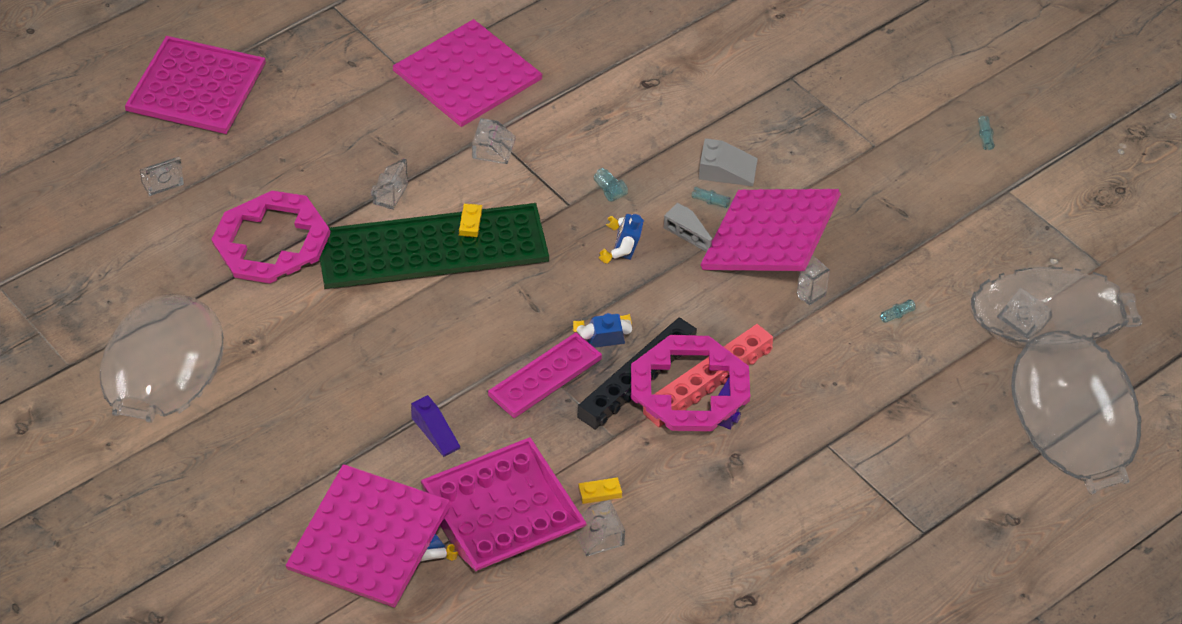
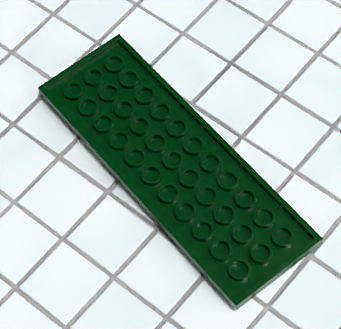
(431, 246)

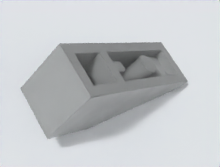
(687, 226)

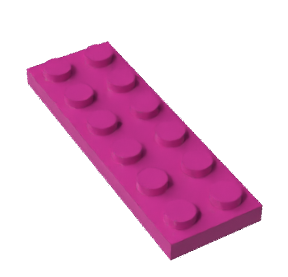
(544, 375)

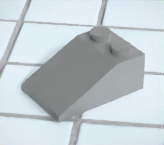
(726, 164)

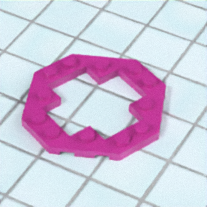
(287, 262)
(719, 360)

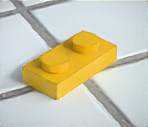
(470, 220)
(600, 490)

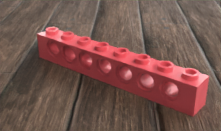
(700, 380)

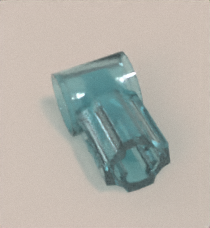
(612, 187)

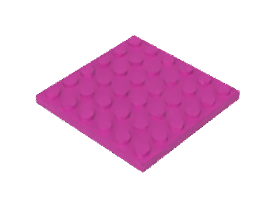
(467, 72)
(195, 84)
(771, 229)
(368, 535)

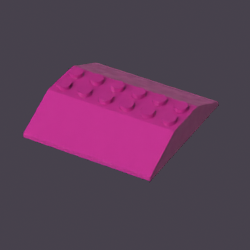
(503, 504)

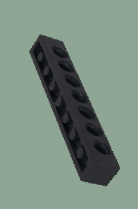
(617, 389)

